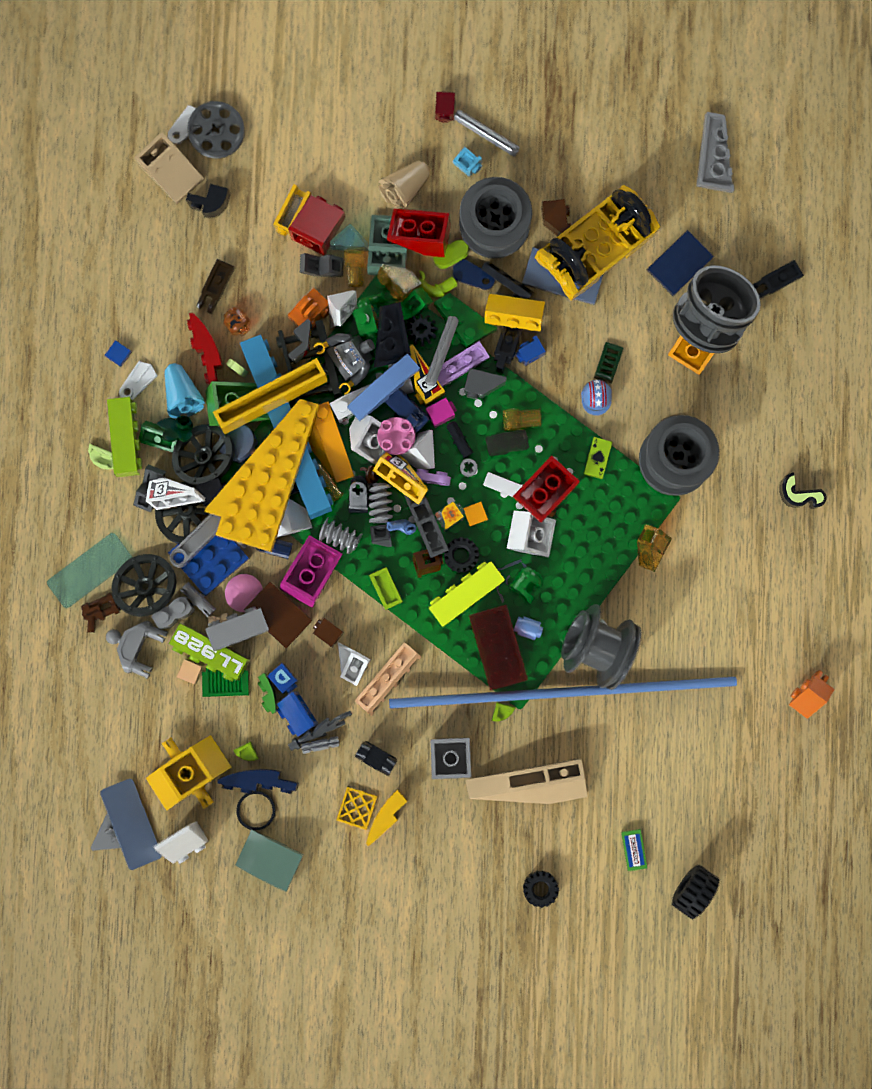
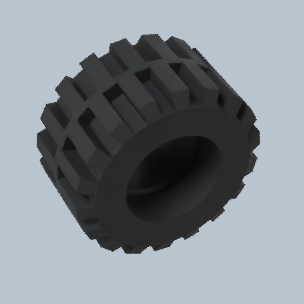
(695, 892)

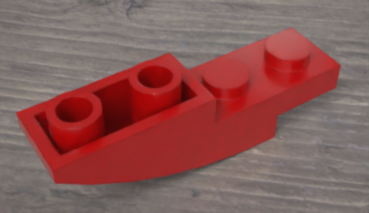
(204, 343)

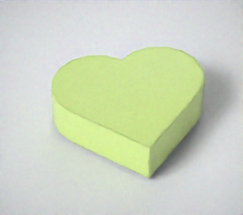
(237, 368)

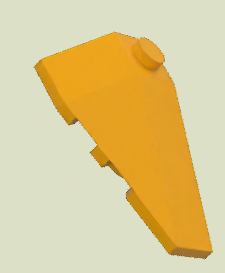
(328, 445)

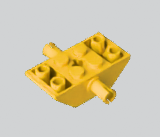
(203, 760)

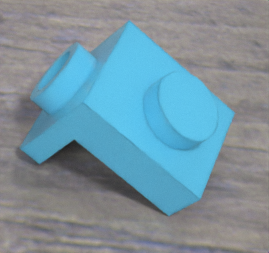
(468, 162)

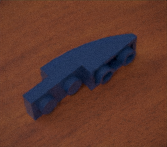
(250, 780)

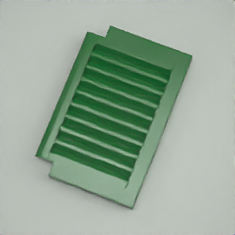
(215, 685)

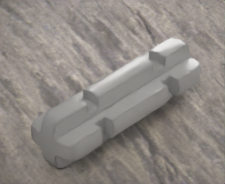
(320, 745)

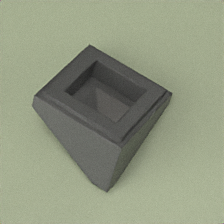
(380, 535)

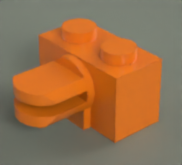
(311, 307)
(811, 695)

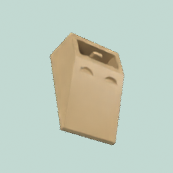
(168, 168)

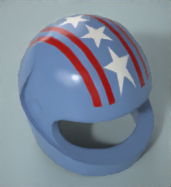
(596, 396)

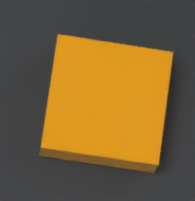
(475, 514)

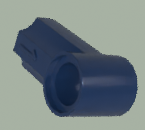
(280, 549)

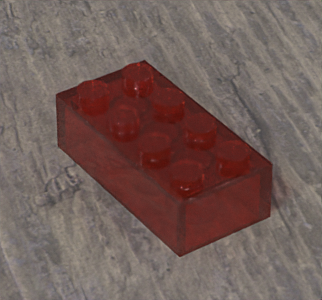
(498, 647)

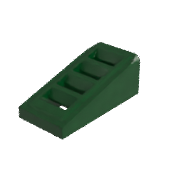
(604, 376)

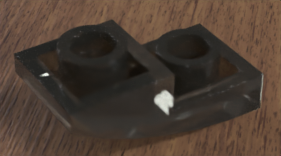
(507, 442)

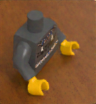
(350, 356)

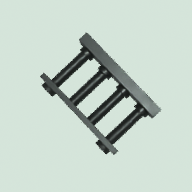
(329, 368)

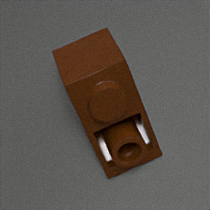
(555, 215)

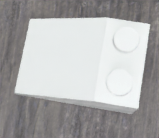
(182, 843)

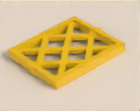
(352, 822)

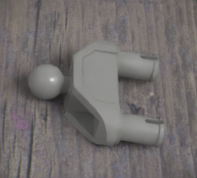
(131, 644)

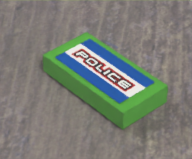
(634, 850)

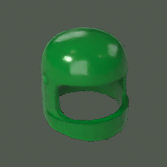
(525, 582)

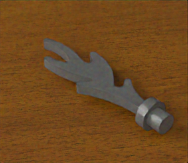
(320, 731)

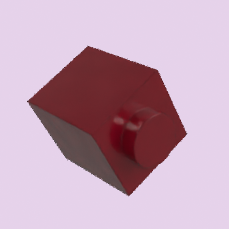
(445, 106)

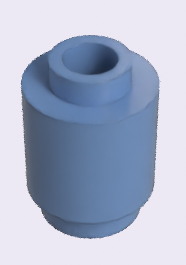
(528, 628)

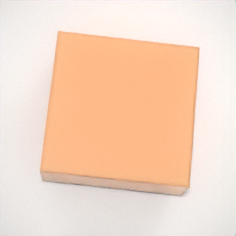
(189, 671)

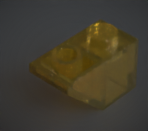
(398, 281)
(652, 547)

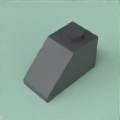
(482, 383)

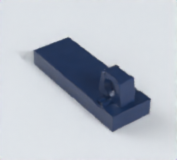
(407, 409)

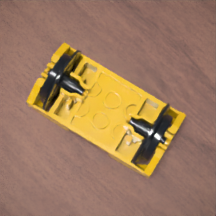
(598, 241)

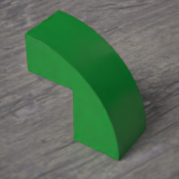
(415, 303)

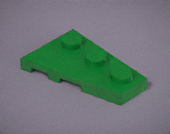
(470, 325)

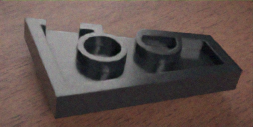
(391, 336)

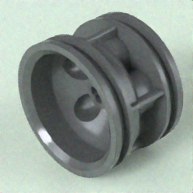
(729, 311)

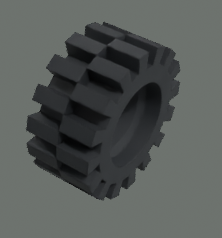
(469, 546)
(540, 876)

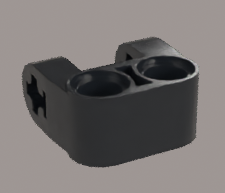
(376, 758)

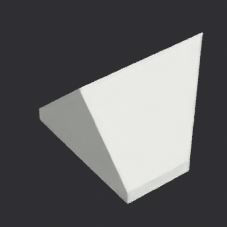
(341, 307)
(422, 452)
(294, 519)
(352, 664)

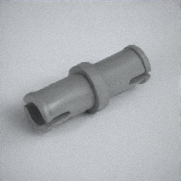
(198, 599)

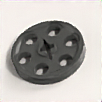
(217, 121)

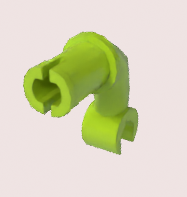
(439, 289)

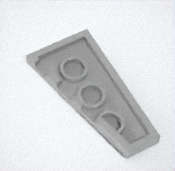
(714, 163)

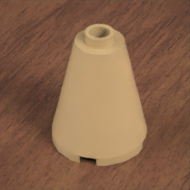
(404, 184)

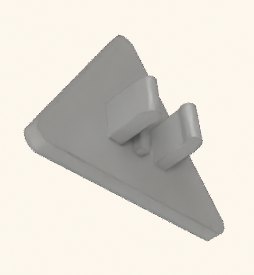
(105, 837)

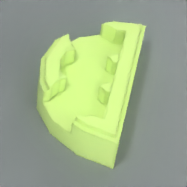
(100, 457)

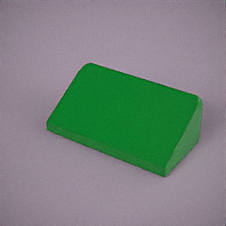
(152, 435)

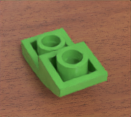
(270, 700)

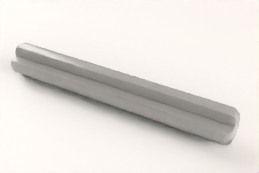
(486, 133)
(441, 350)

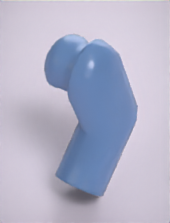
(402, 525)

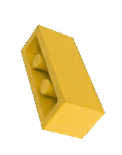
(514, 312)

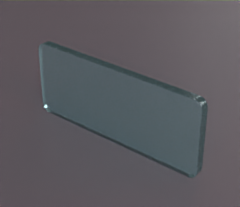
(89, 570)

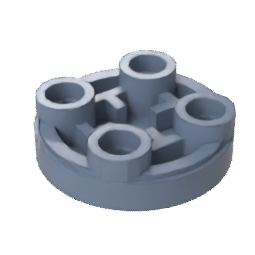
(244, 442)

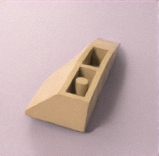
(536, 784)

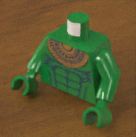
(368, 315)

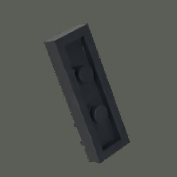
(518, 288)

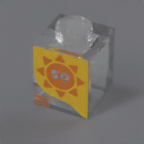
(450, 515)

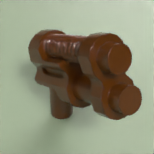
(93, 611)

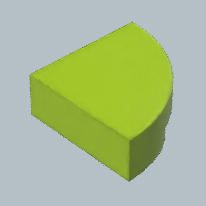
(502, 712)
(247, 752)

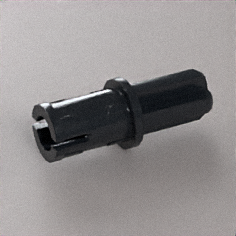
(459, 439)

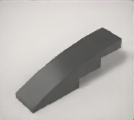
(427, 527)

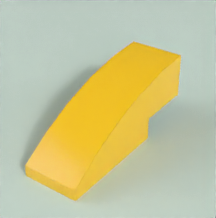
(386, 817)

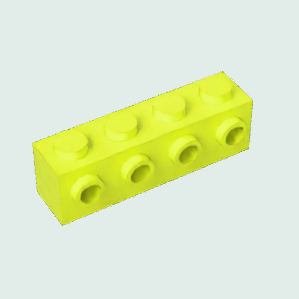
(466, 594)

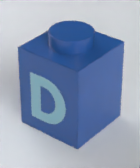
(283, 679)

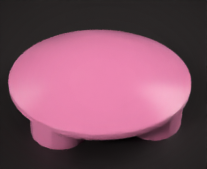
(396, 435)
(242, 591)

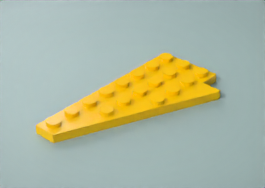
(260, 490)

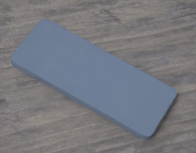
(130, 824)

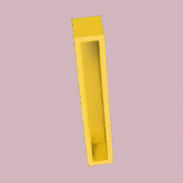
(270, 396)

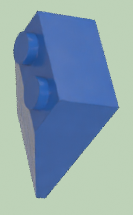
(296, 713)

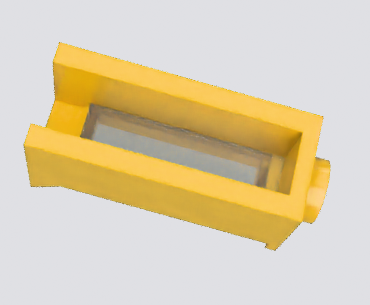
(290, 209)

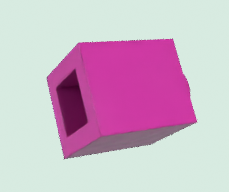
(441, 412)

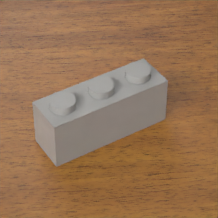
(236, 628)

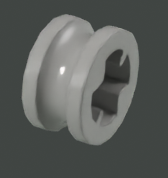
(474, 468)

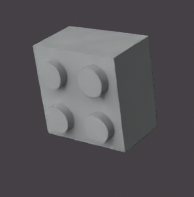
(450, 758)

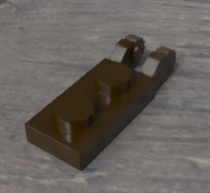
(215, 284)

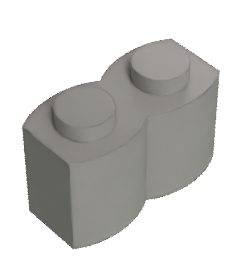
(169, 616)

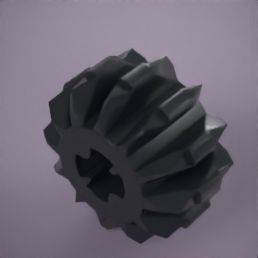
(415, 326)

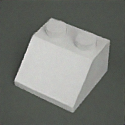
(530, 535)

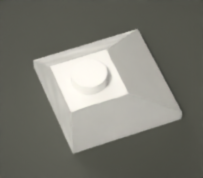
(364, 438)

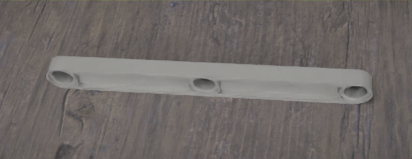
(196, 540)

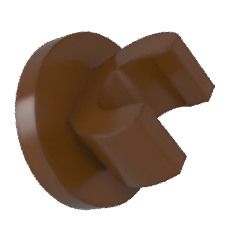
(371, 477)

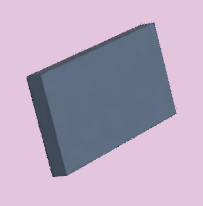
(540, 278)

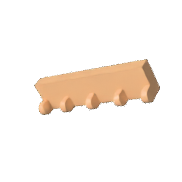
(387, 678)

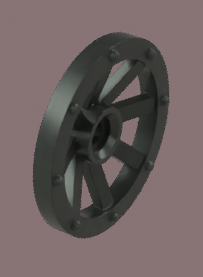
(204, 456)
(186, 517)
(143, 583)

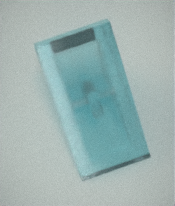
(349, 239)

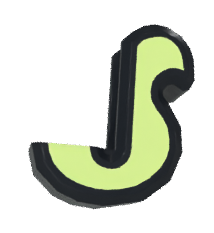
(799, 498)

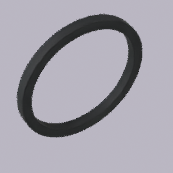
(255, 828)

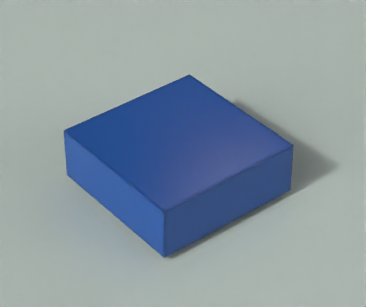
(118, 353)

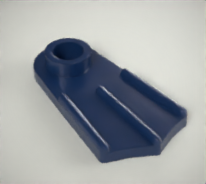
(471, 275)

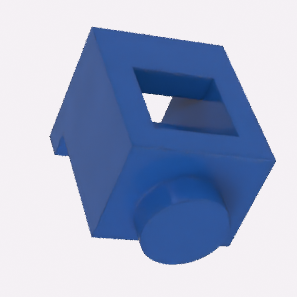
(530, 352)

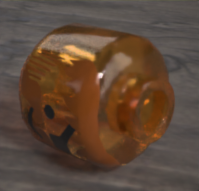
(236, 322)

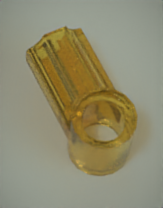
(354, 262)
(516, 419)

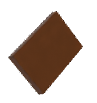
(281, 614)

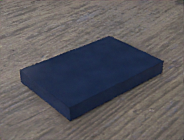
(680, 263)

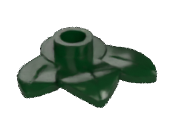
(176, 428)

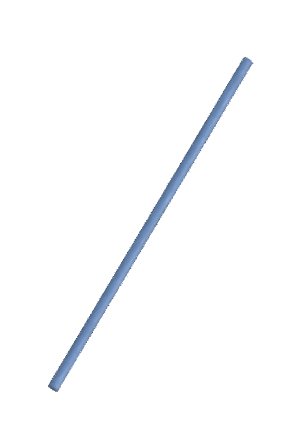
(561, 692)

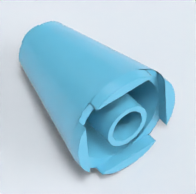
(181, 393)

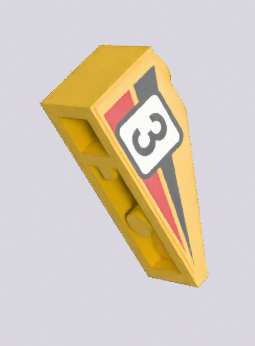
(425, 393)
(401, 476)

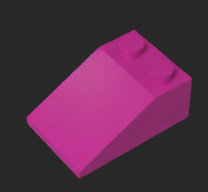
(310, 571)

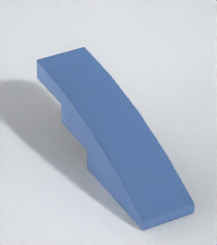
(383, 387)

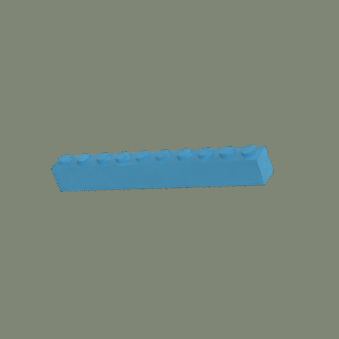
(307, 479)

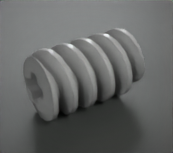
(379, 502)
(339, 536)

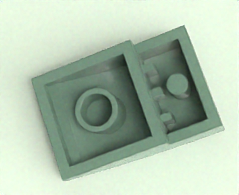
(380, 249)
(269, 860)

